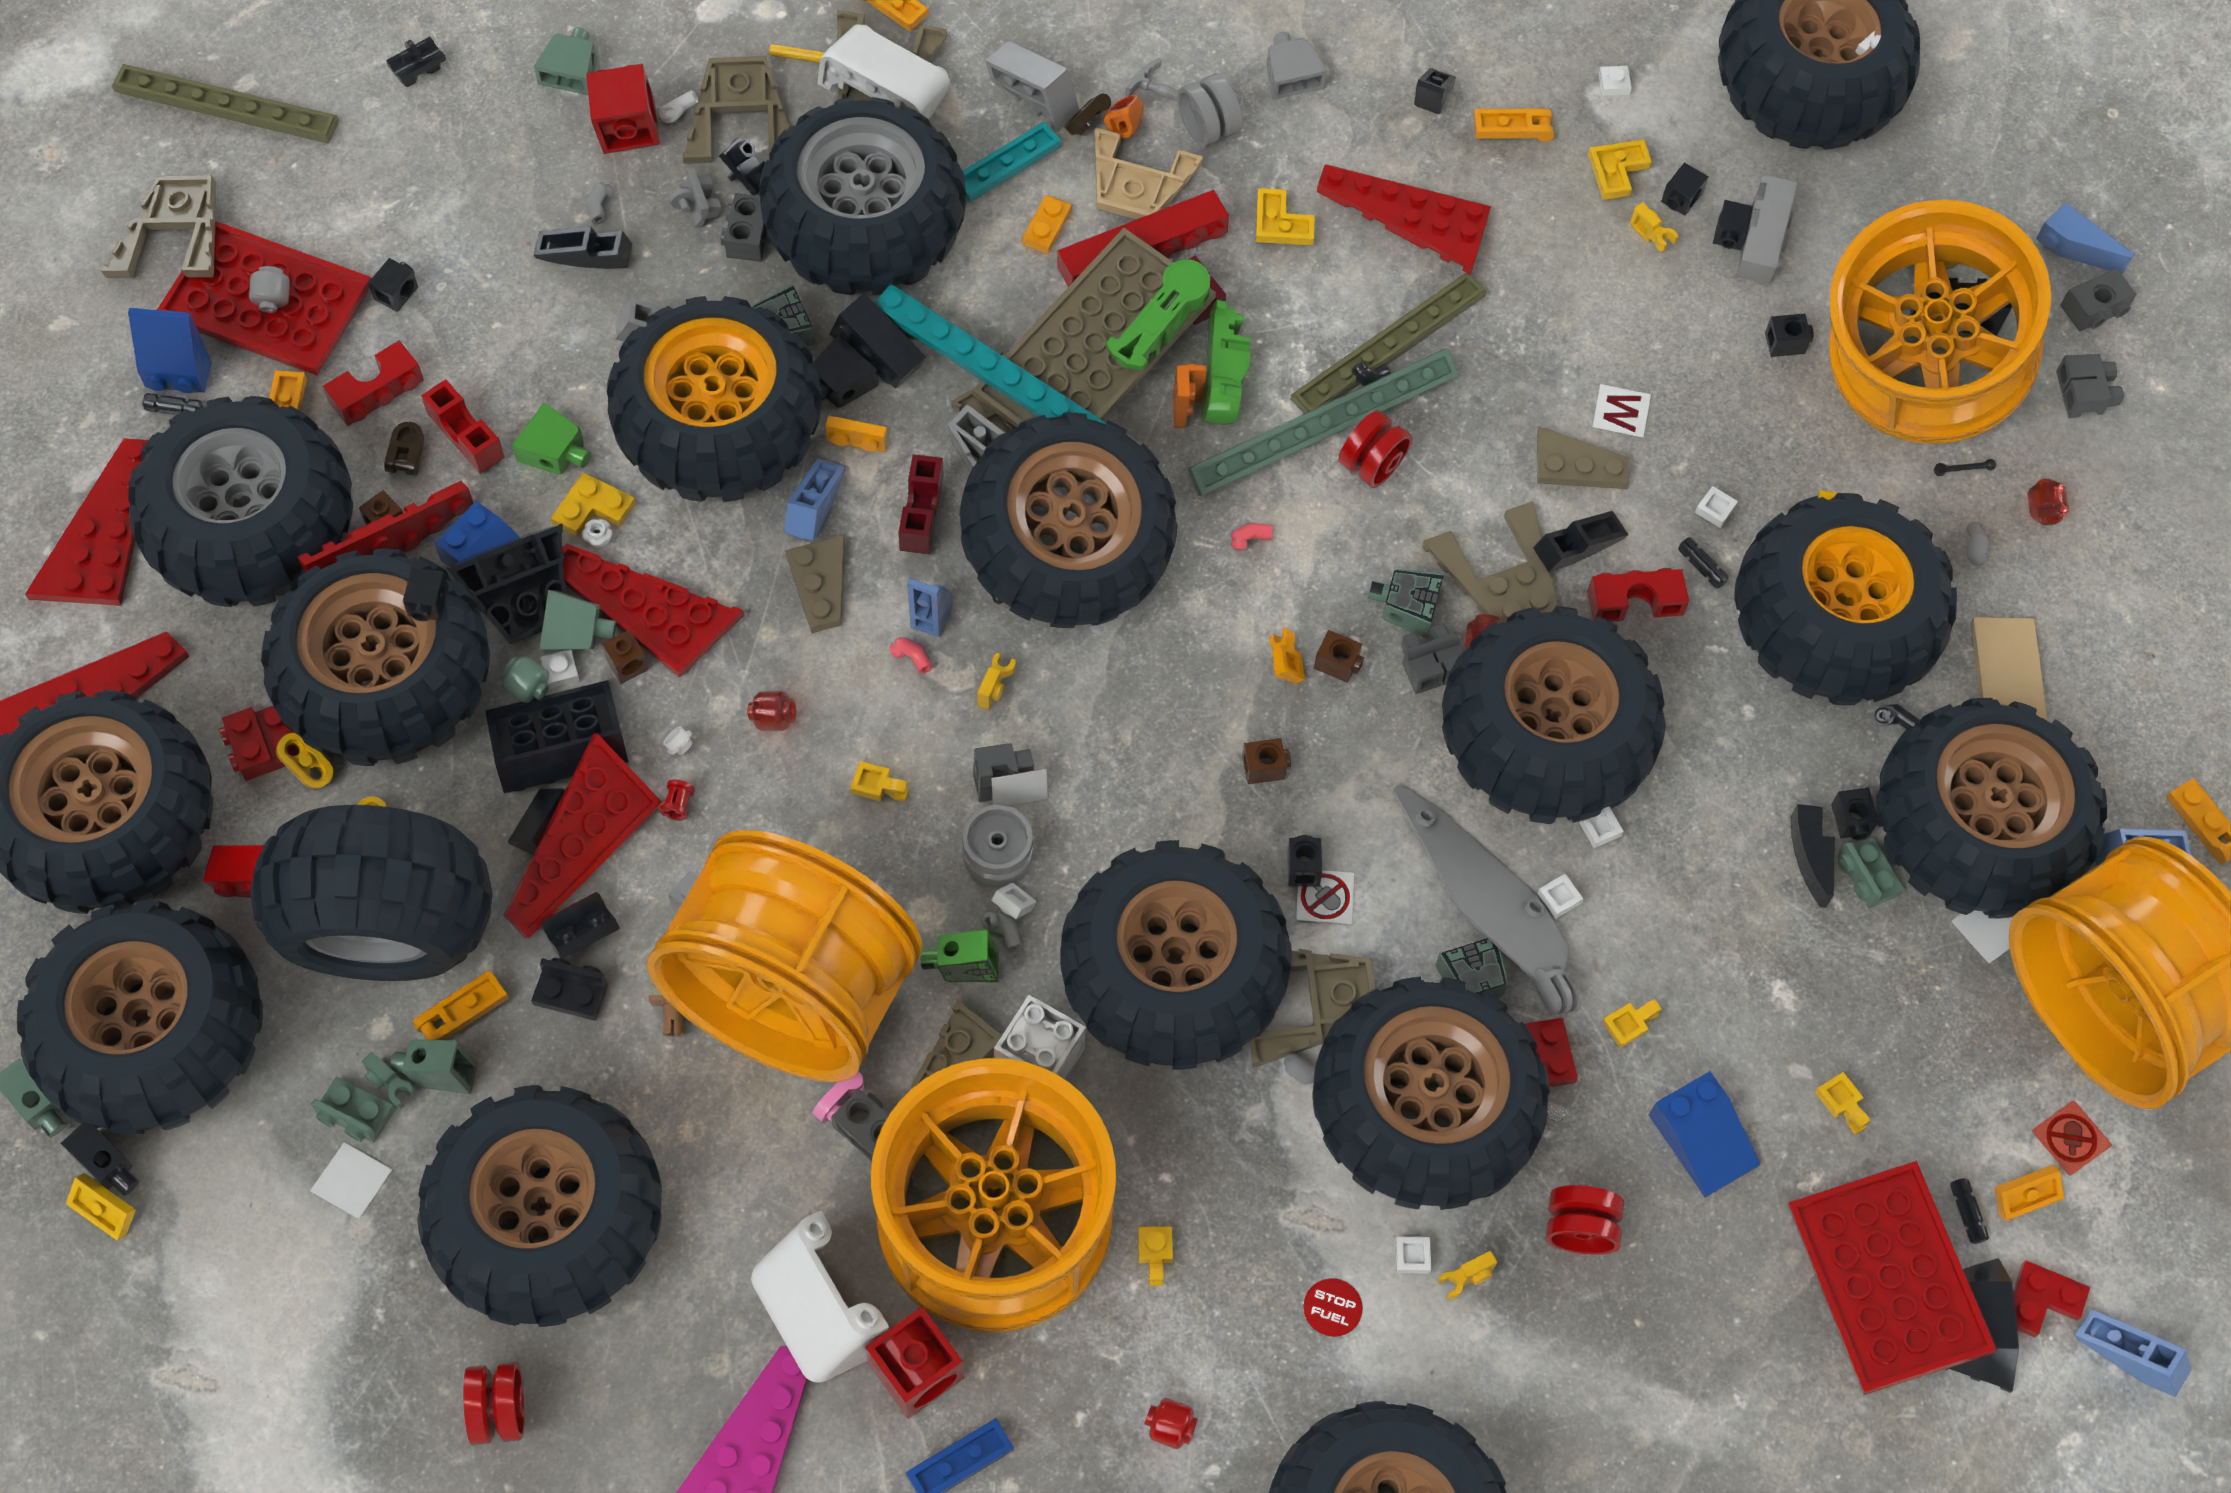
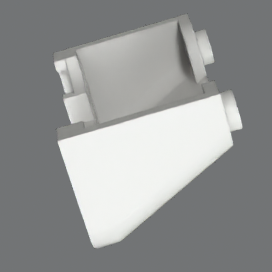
(883, 71)
(808, 1308)

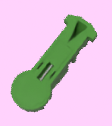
(1182, 292)
(1226, 365)

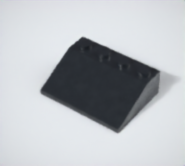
(549, 735)

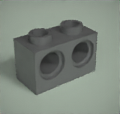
(749, 228)
(863, 1133)

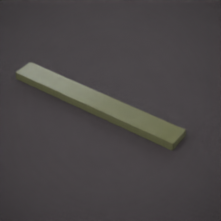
(225, 103)
(1391, 342)

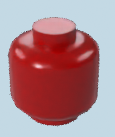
(1171, 1423)

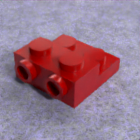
(255, 741)

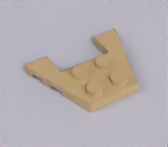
(1133, 188)

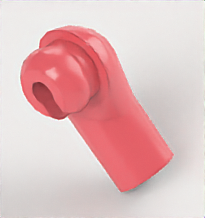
(1250, 531)
(914, 650)

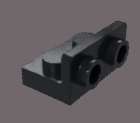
(579, 925)
(570, 988)

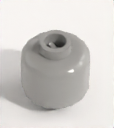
(269, 289)

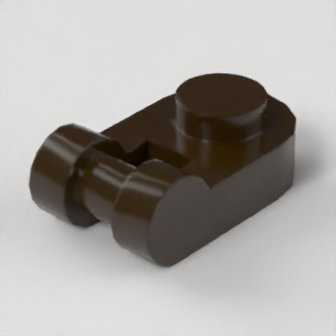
(1080, 121)
(408, 439)

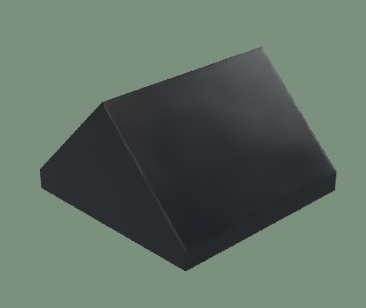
(536, 819)

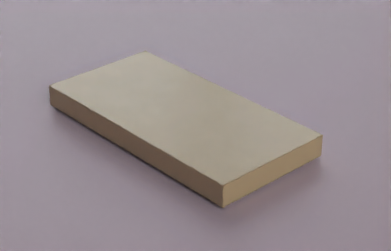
(2008, 661)

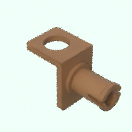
(670, 1016)

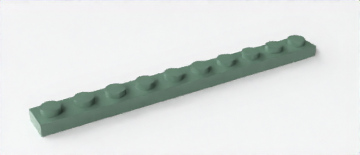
(1322, 422)

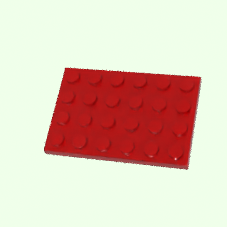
(300, 333)
(1891, 1278)

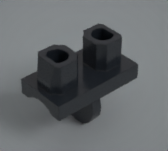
(416, 60)
(743, 164)

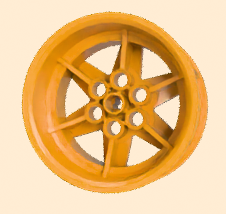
(1929, 236)
(785, 955)
(2133, 969)
(1026, 1100)

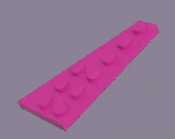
(756, 1435)

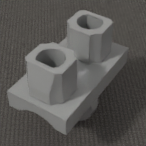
(691, 198)

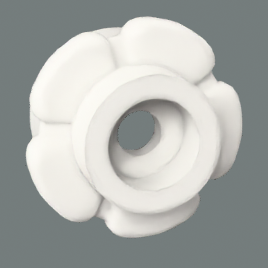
(600, 539)
(678, 741)

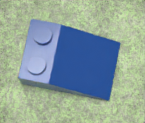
(169, 350)
(473, 533)
(1705, 1134)

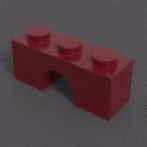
(923, 499)

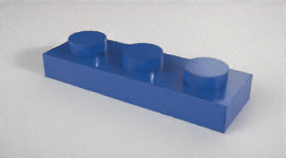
(961, 1459)

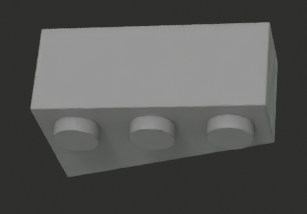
(1036, 81)
(1767, 230)
(971, 435)

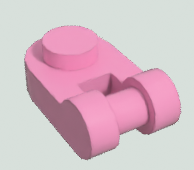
(837, 1097)

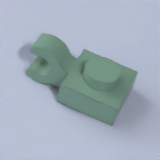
(381, 1074)

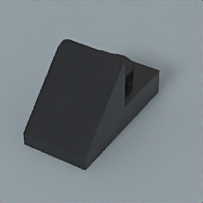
(1433, 89)

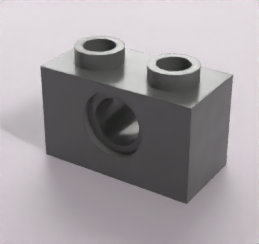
(2098, 300)

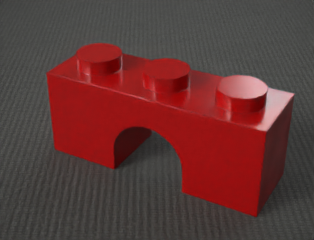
(357, 399)
(470, 437)
(1661, 589)

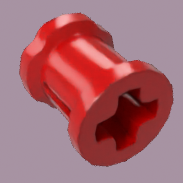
(677, 799)

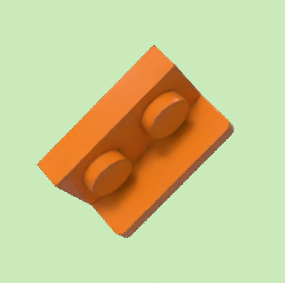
(1188, 388)

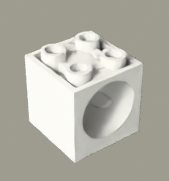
(1042, 1038)

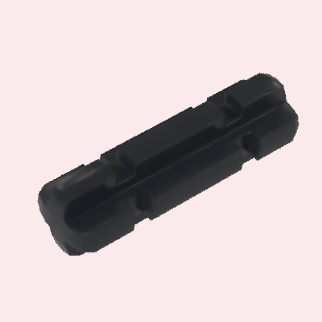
(169, 404)
(1703, 562)
(1969, 1211)

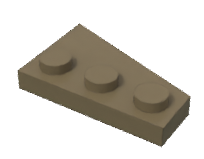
(1578, 463)
(818, 579)
(960, 1040)

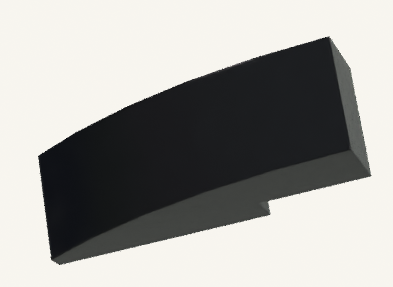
(584, 248)
(1579, 540)
(1813, 852)

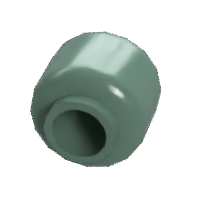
(525, 679)

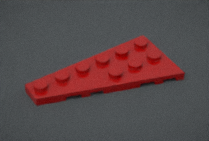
(1415, 214)
(398, 532)
(98, 544)
(660, 614)
(126, 671)
(590, 822)

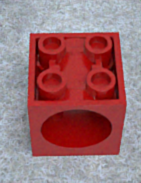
(622, 108)
(915, 1362)

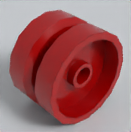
(1375, 449)
(1585, 1220)
(494, 1403)

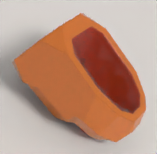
(1124, 116)

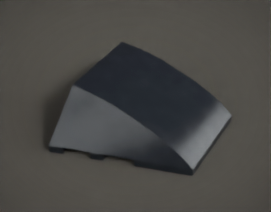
(514, 581)
(1996, 1302)

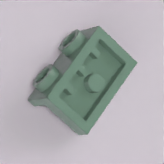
(1870, 872)
(354, 1110)

